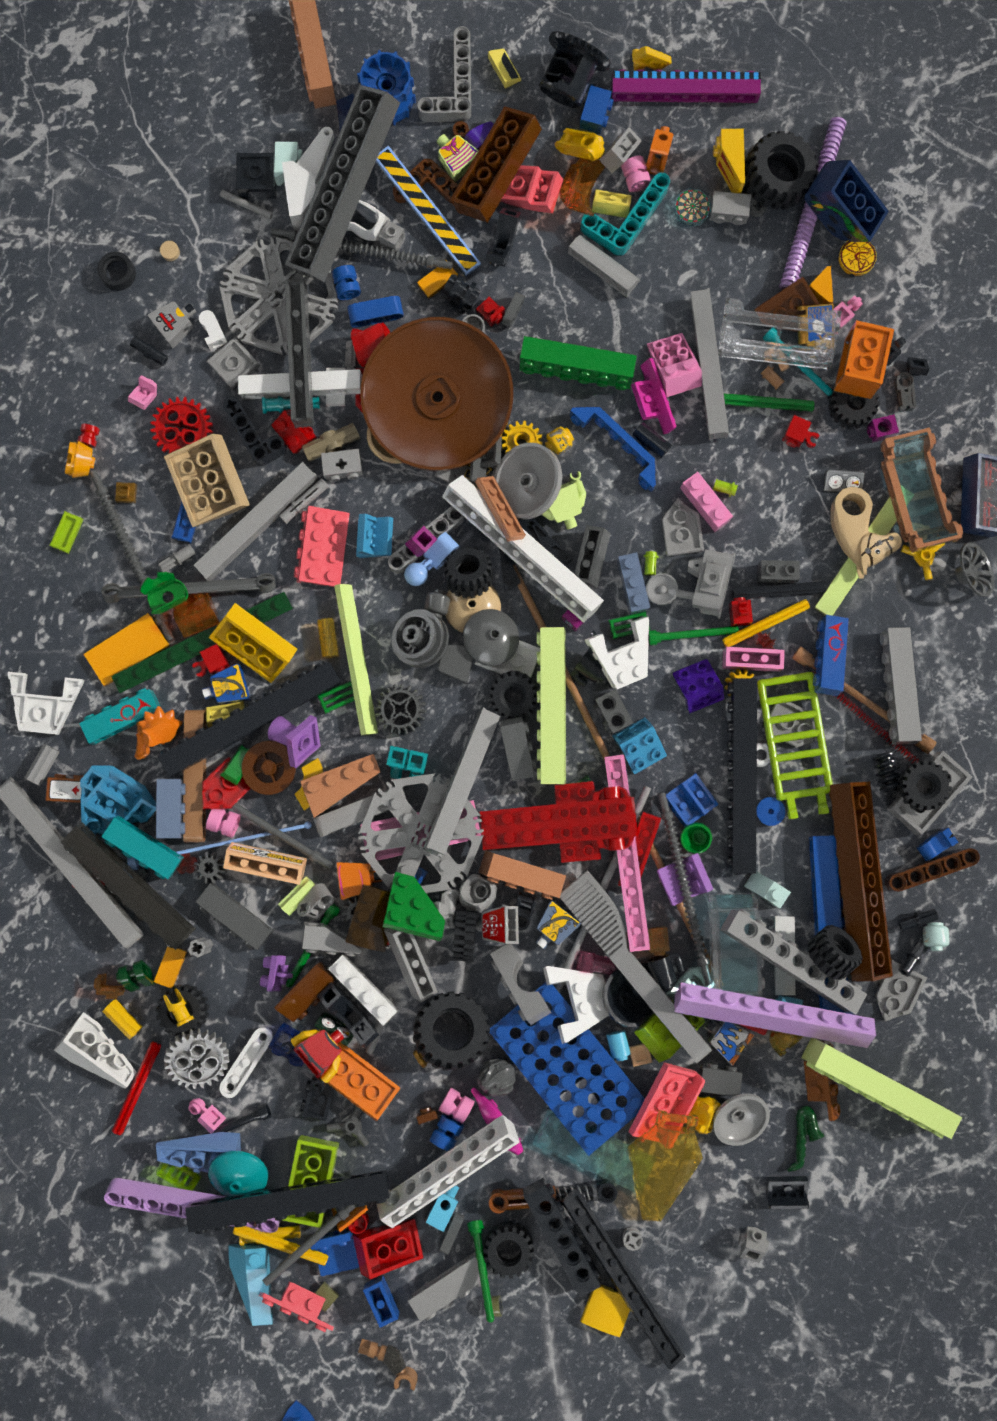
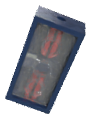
(979, 495)

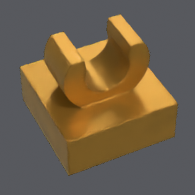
(125, 492)

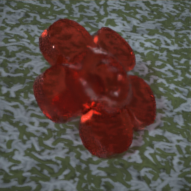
(186, 864)

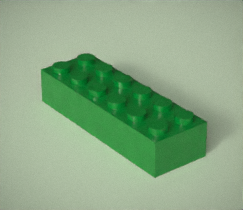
(577, 363)

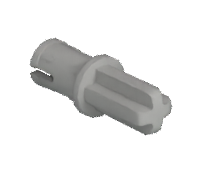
(177, 558)

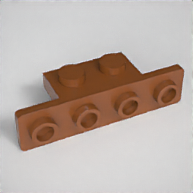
(822, 1089)

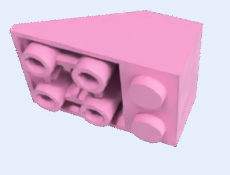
(675, 364)

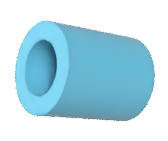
(618, 1045)

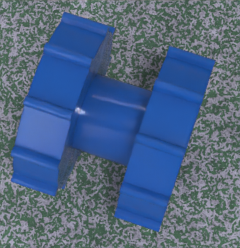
(390, 71)

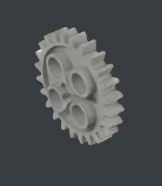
(196, 1058)

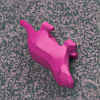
(490, 1112)

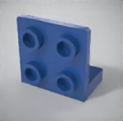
(340, 1252)

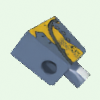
(555, 925)

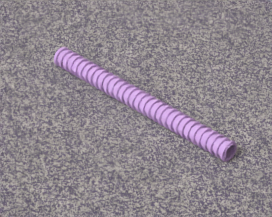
(808, 218)

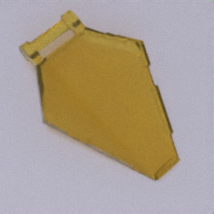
(664, 1163)

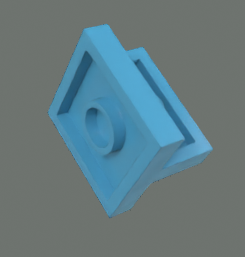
(374, 536)

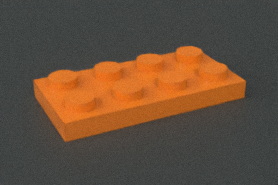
(363, 1084)

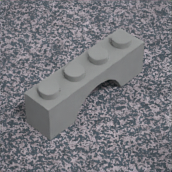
(531, 1003)

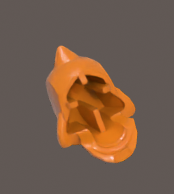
(155, 730)

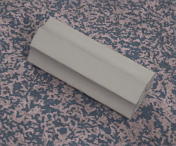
(42, 764)
(194, 947)

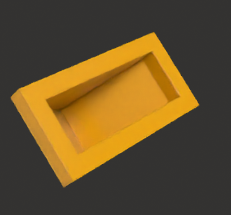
(822, 287)

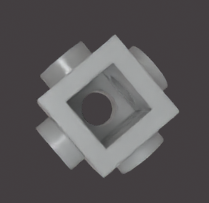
(753, 1244)

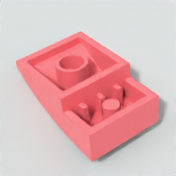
(534, 189)

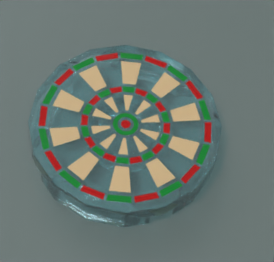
(692, 207)

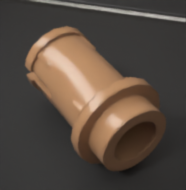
(772, 377)

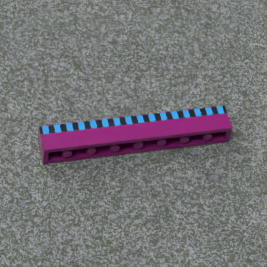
(686, 86)

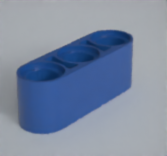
(375, 311)

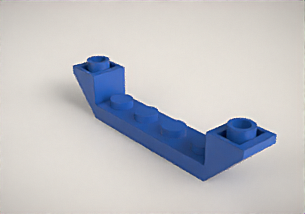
(583, 415)

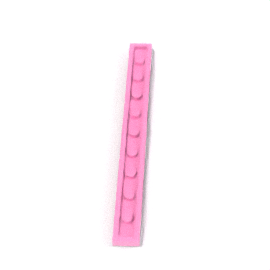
(629, 869)

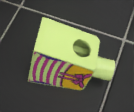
(455, 155)

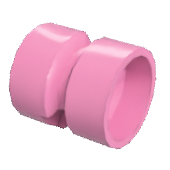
(636, 176)
(225, 822)
(463, 1107)

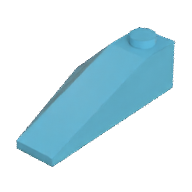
(249, 1267)

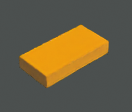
(435, 281)
(170, 967)

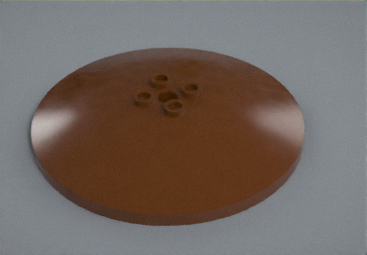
(430, 359)

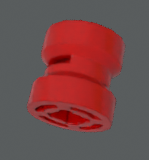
(88, 435)
(359, 1224)

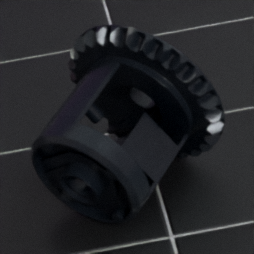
(564, 80)

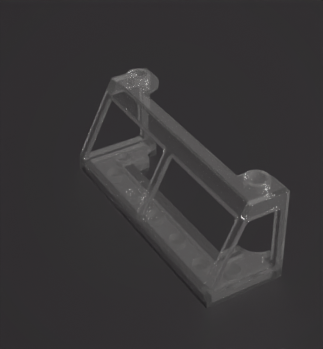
(814, 357)

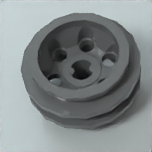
(412, 634)

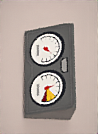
(839, 479)

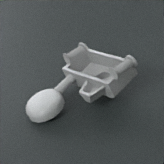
(711, 587)

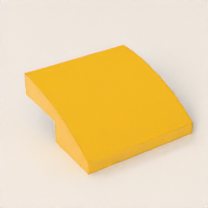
(605, 1311)

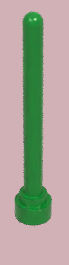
(657, 637)
(330, 913)
(475, 1229)

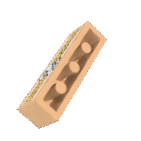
(265, 863)

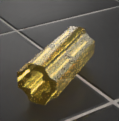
(327, 638)

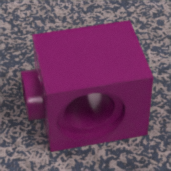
(890, 425)

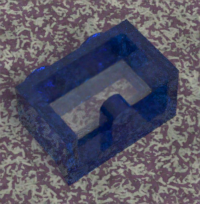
(284, 1034)

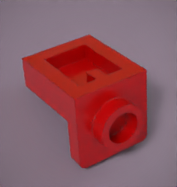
(491, 311)

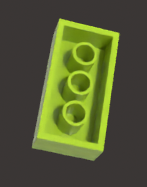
(312, 1163)

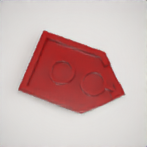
(221, 793)

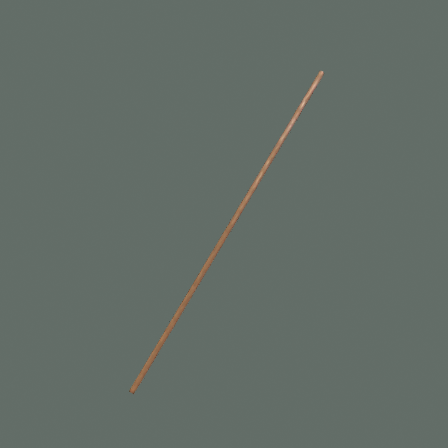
(593, 730)

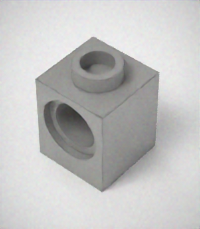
(392, 236)

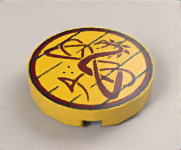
(857, 257)

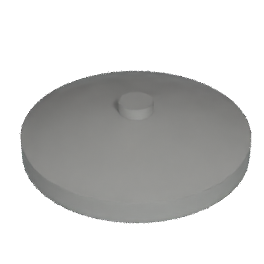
(529, 479)

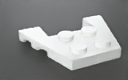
(626, 662)
(42, 712)
(585, 996)

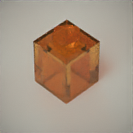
(658, 940)

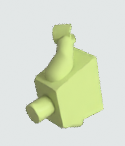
(568, 502)

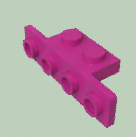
(652, 398)

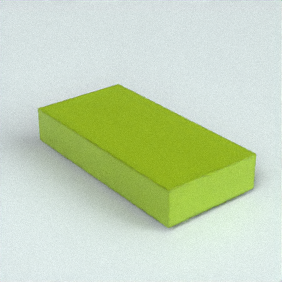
(66, 532)

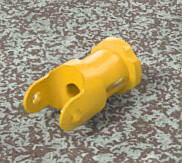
(179, 1010)

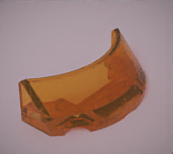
(579, 183)

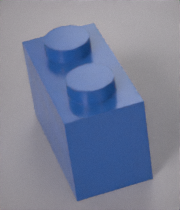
(595, 109)
(381, 1301)

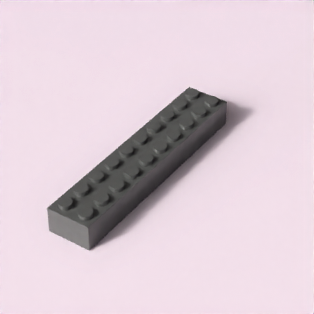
(342, 182)

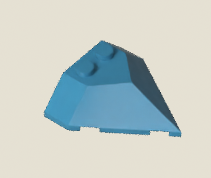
(112, 793)

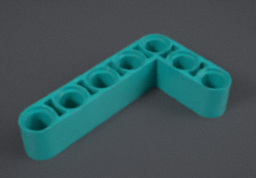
(632, 220)

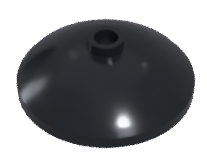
(632, 1010)

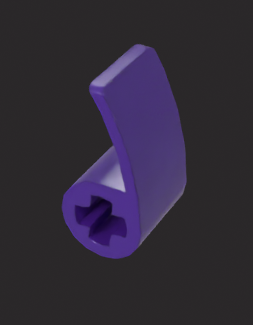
(478, 134)

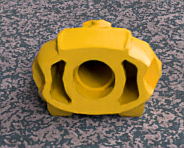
(705, 1109)

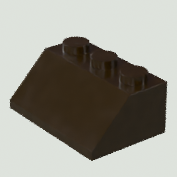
(368, 919)

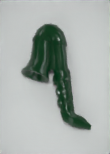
(806, 1125)

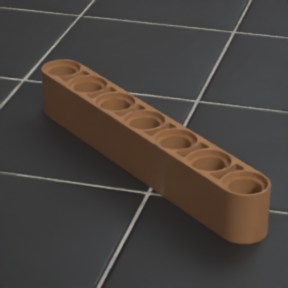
(193, 777)

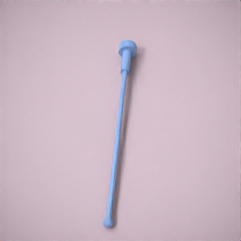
(133, 863)

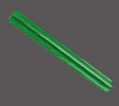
(769, 402)

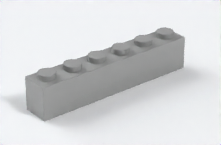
(901, 686)

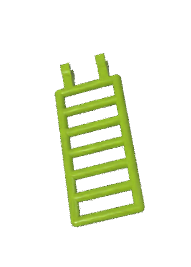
(772, 739)

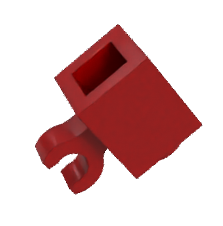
(798, 432)
(740, 612)
(213, 660)

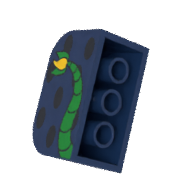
(845, 202)

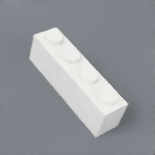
(363, 990)

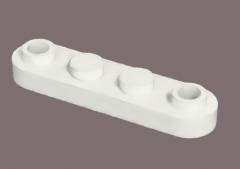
(246, 1062)

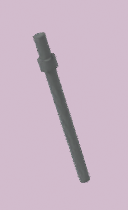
(314, 856)
(341, 1214)

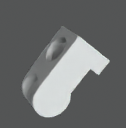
(210, 324)

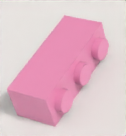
(706, 501)
(753, 659)

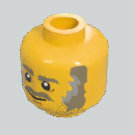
(559, 440)

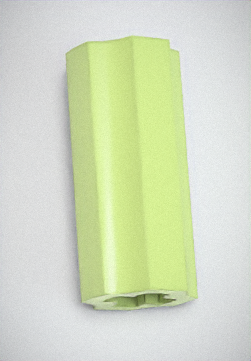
(291, 901)

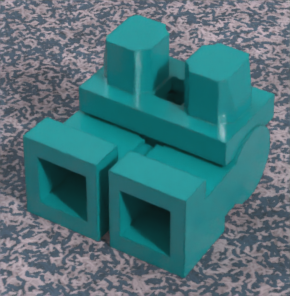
(404, 759)

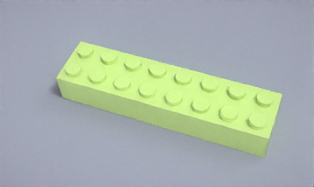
(553, 705)
(880, 1089)

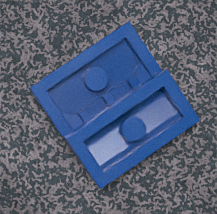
(690, 800)

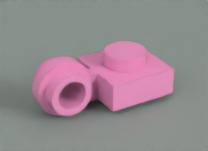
(846, 315)
(209, 1118)

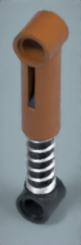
(515, 1200)

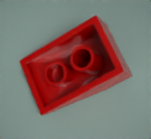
(387, 1248)

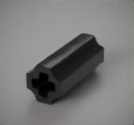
(652, 440)

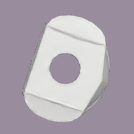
(371, 234)

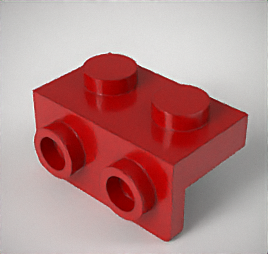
(292, 436)

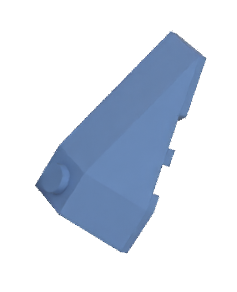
(197, 1151)

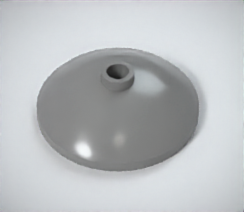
(741, 1119)

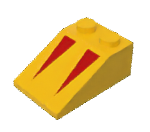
(730, 158)

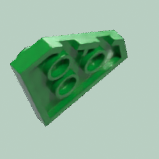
(412, 910)

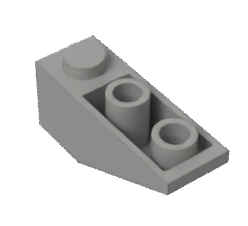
(322, 937)

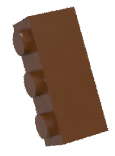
(305, 993)

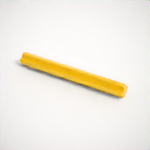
(766, 623)
(279, 1244)

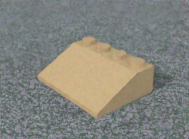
(206, 480)

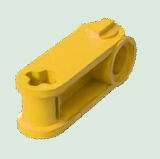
(580, 144)

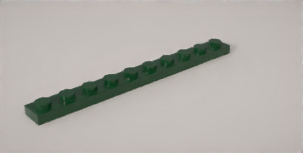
(192, 647)

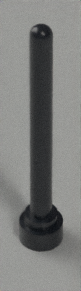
(261, 1113)

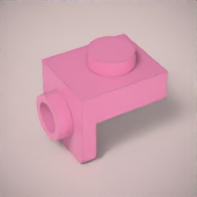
(143, 393)

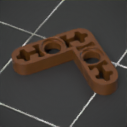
(426, 176)

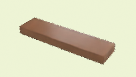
(500, 508)

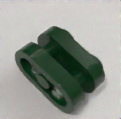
(131, 978)

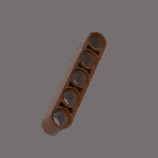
(941, 869)

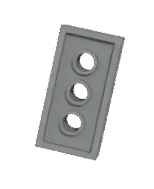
(920, 821)

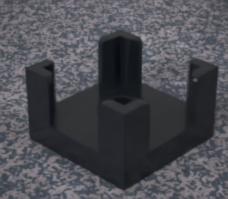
(255, 174)

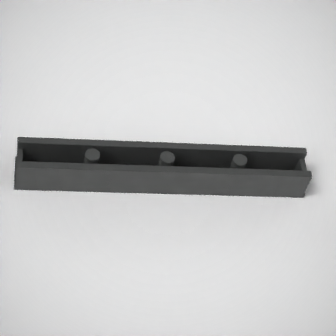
(299, 353)

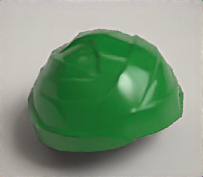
(696, 838)

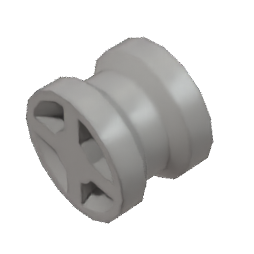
(634, 1242)

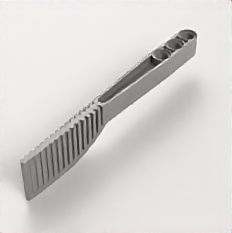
(604, 923)

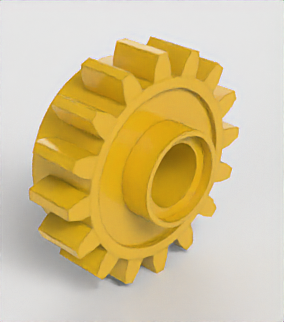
(520, 432)

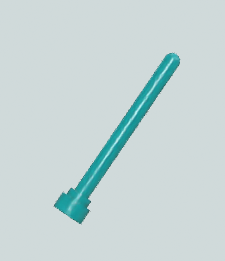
(771, 335)

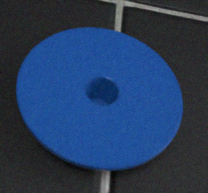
(770, 811)

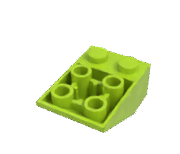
(659, 1039)

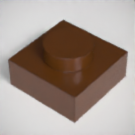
(427, 1114)

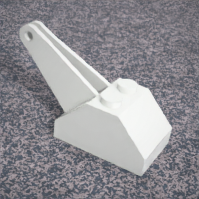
(303, 177)

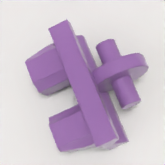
(277, 974)

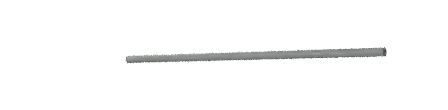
(604, 884)

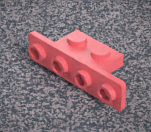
(301, 1302)

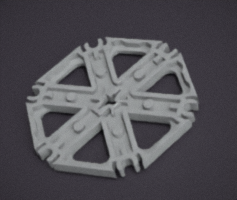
(265, 294)
(409, 820)

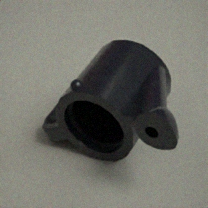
(588, 667)
(662, 969)

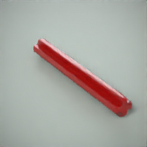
(136, 1088)

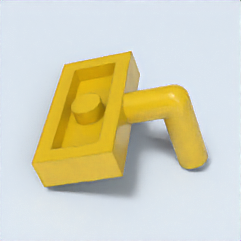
(649, 58)

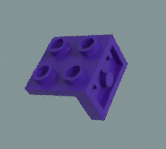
(699, 685)

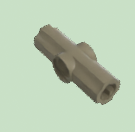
(331, 441)

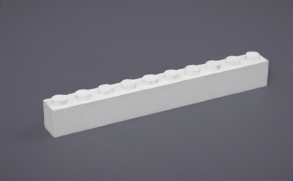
(526, 552)

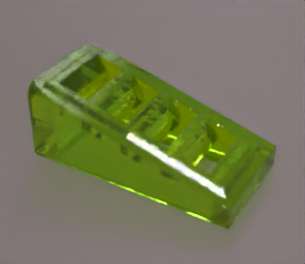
(174, 1180)

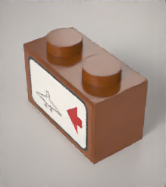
(63, 789)

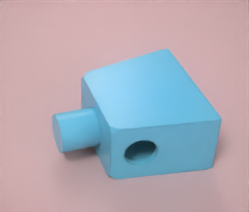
(438, 1216)

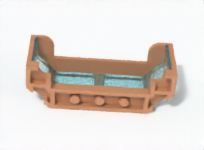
(917, 491)

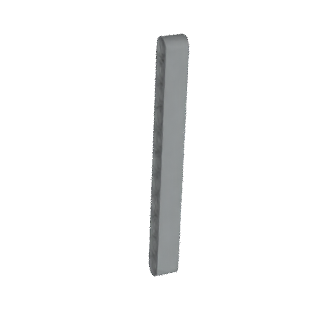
(80, 877)

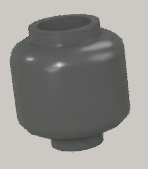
(437, 602)

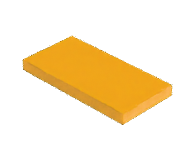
(126, 648)

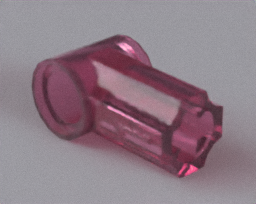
(590, 963)

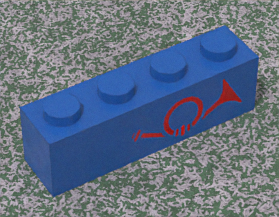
(831, 655)

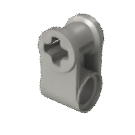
(316, 902)

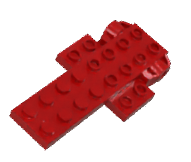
(578, 821)

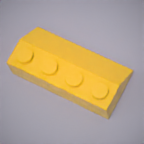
(253, 643)

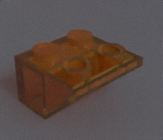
(196, 614)

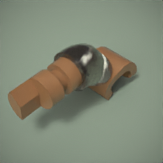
(392, 1359)

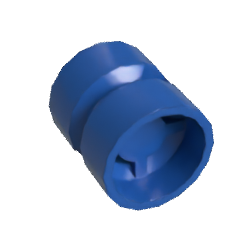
(345, 281)
(444, 1139)

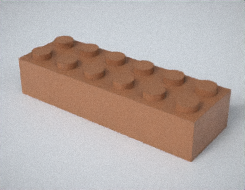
(312, 52)

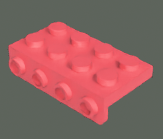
(321, 546)
(673, 1092)

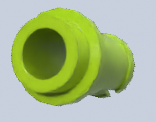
(725, 487)
(650, 563)

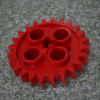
(184, 411)

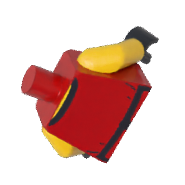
(318, 1052)

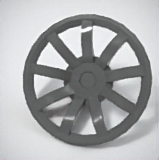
(969, 571)

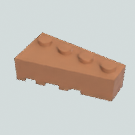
(333, 785)
(522, 874)

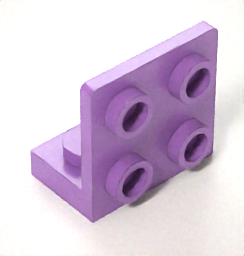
(696, 875)

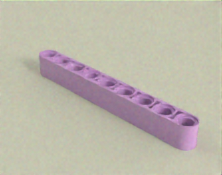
(164, 1200)

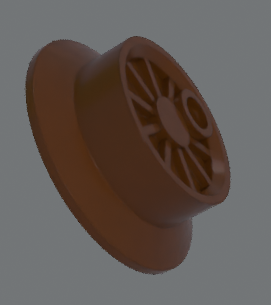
(267, 768)

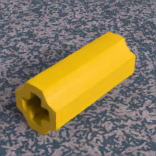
(122, 1019)

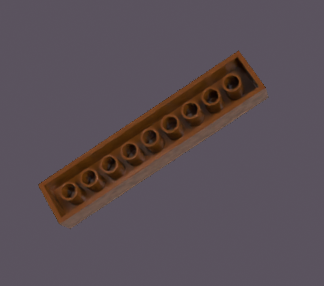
(861, 878)

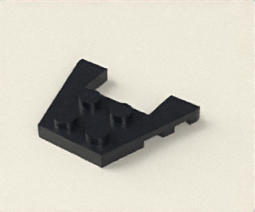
(533, 528)

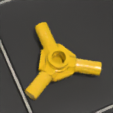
(923, 558)

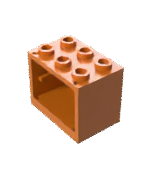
(864, 359)

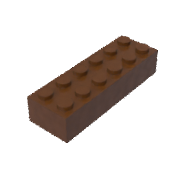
(496, 164)

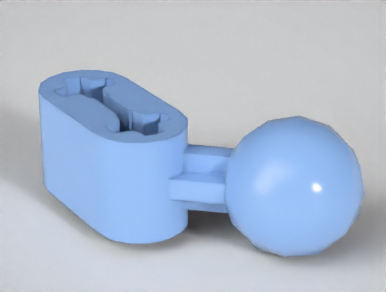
(417, 573)

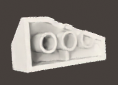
(92, 1050)

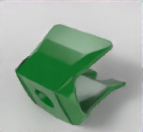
(157, 587)

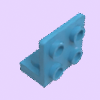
(640, 745)

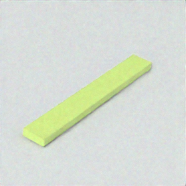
(848, 573)
(356, 659)

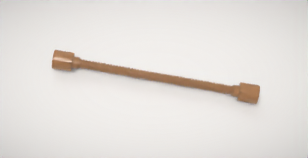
(805, 658)

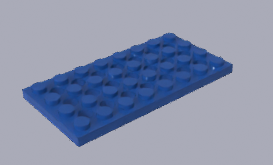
(554, 1065)

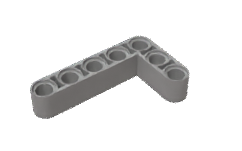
(461, 82)

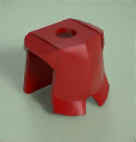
(367, 340)

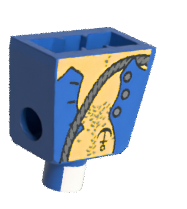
(228, 686)

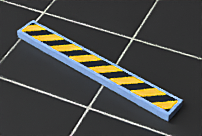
(427, 211)

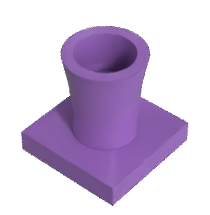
(299, 739)

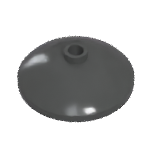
(480, 642)

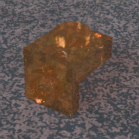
(101, 988)

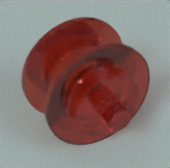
(765, 641)

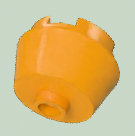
(79, 460)

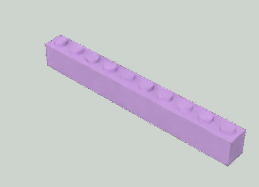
(774, 1015)

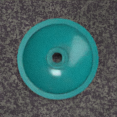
(237, 1173)

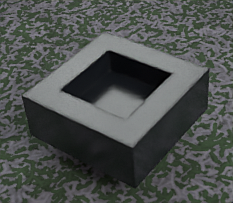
(917, 366)

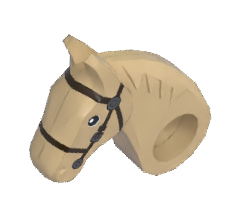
(853, 535)

